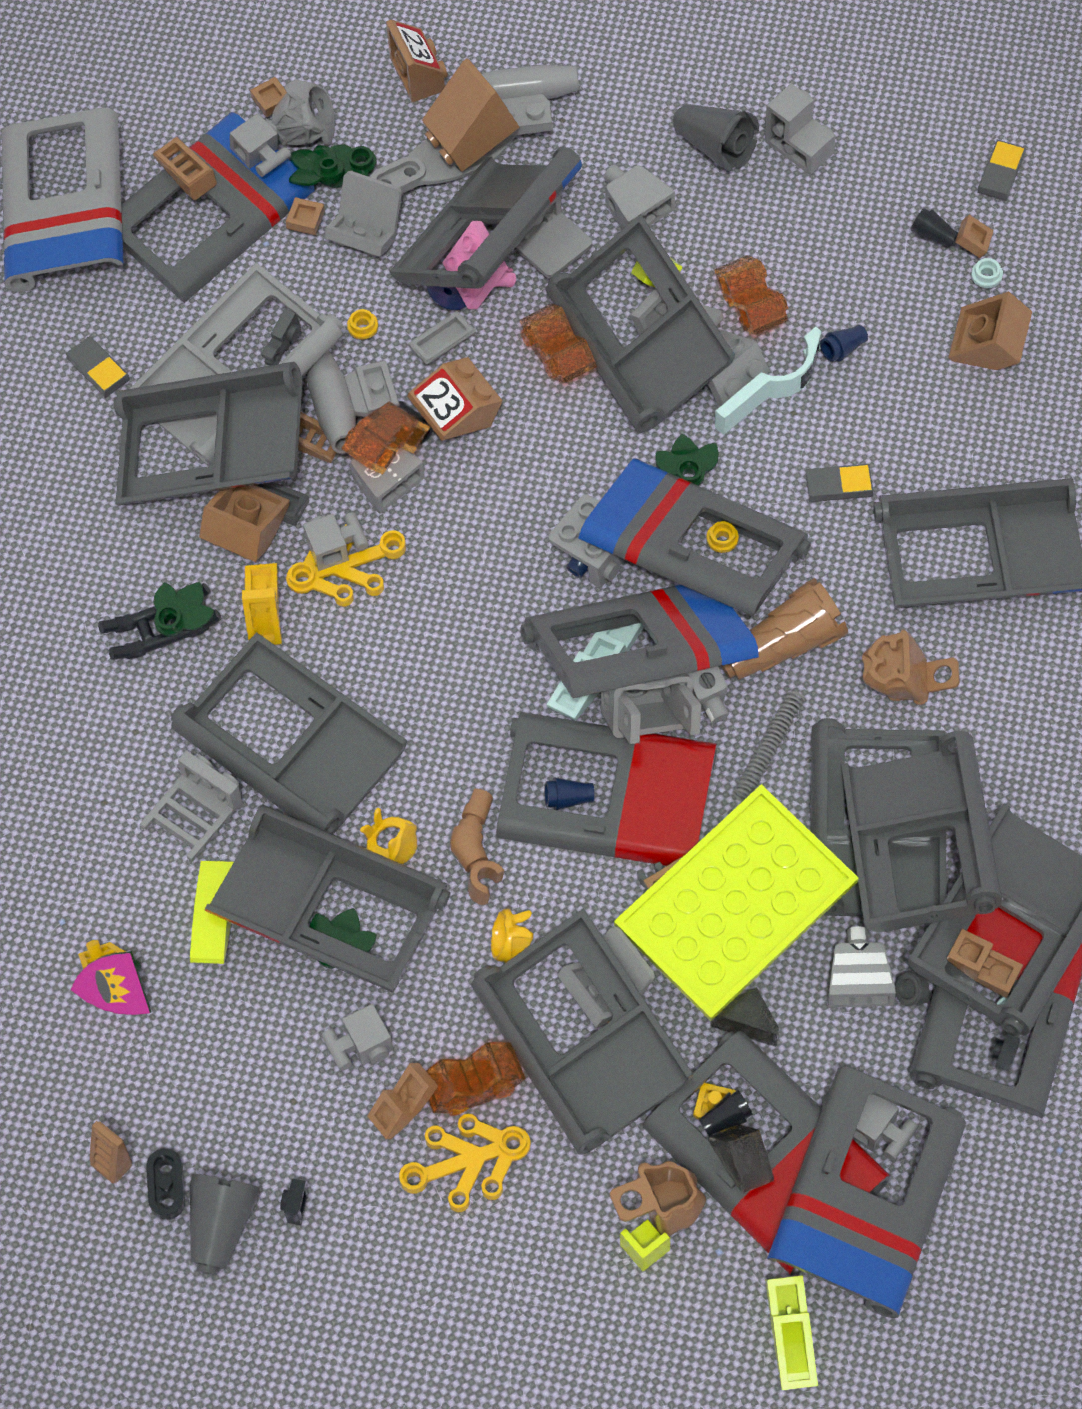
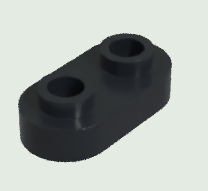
(167, 1185)

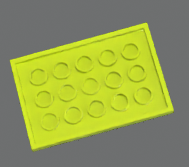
(736, 902)

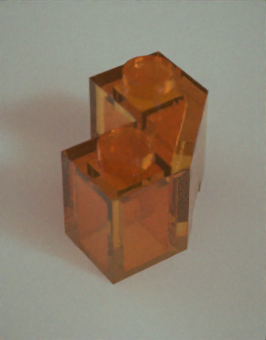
(746, 289)
(555, 345)
(382, 434)
(480, 1078)

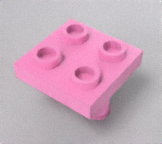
(462, 251)

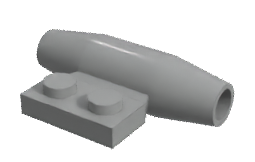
(528, 93)
(342, 398)

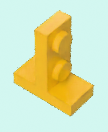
(262, 602)

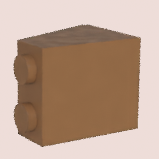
(467, 118)

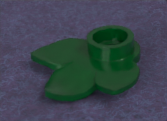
(351, 159)
(316, 166)
(688, 459)
(184, 606)
(344, 928)

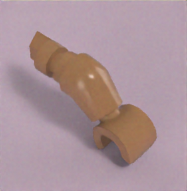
(468, 847)

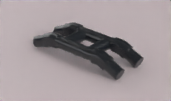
(149, 641)

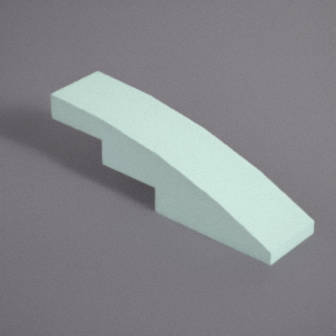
(600, 645)

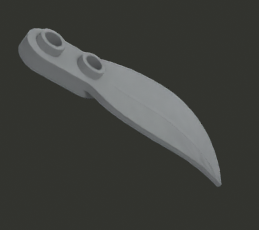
(429, 167)

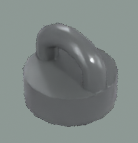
(912, 989)

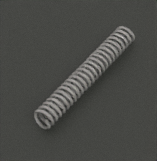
(748, 771)

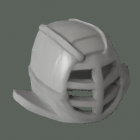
(296, 117)

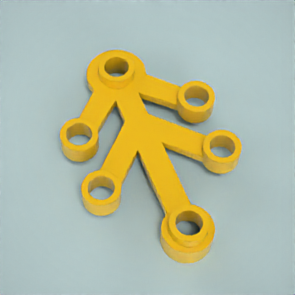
(346, 570)
(469, 1158)

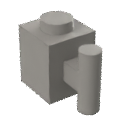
(257, 142)
(329, 541)
(364, 1035)
(878, 1124)

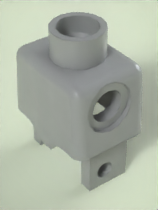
(652, 708)

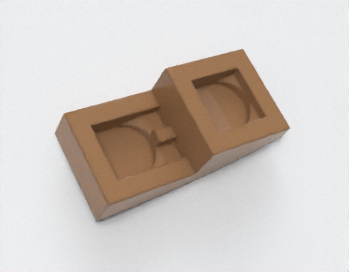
(984, 965)
(399, 1106)

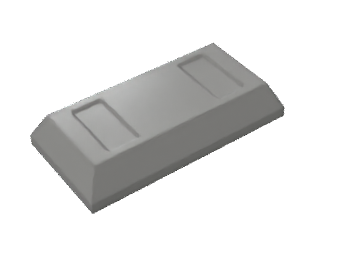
(442, 337)

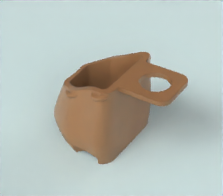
(901, 671)
(666, 1194)

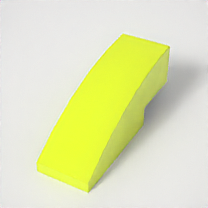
(209, 932)
(791, 1332)

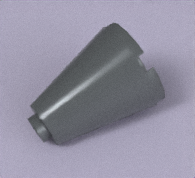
(718, 133)
(217, 1219)

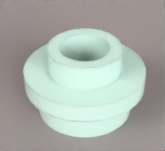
(990, 267)

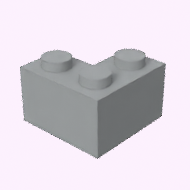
(795, 132)

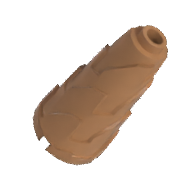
(792, 630)

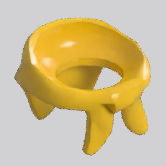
(399, 848)
(508, 937)

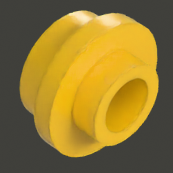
(362, 317)
(722, 529)

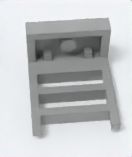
(209, 790)

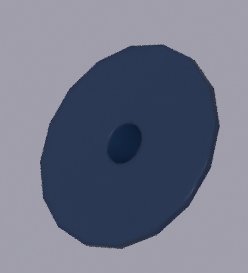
(446, 297)

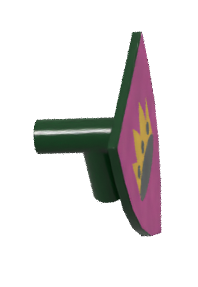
(113, 984)

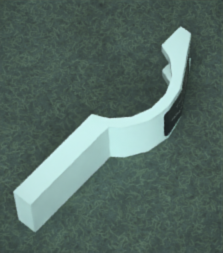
(768, 386)

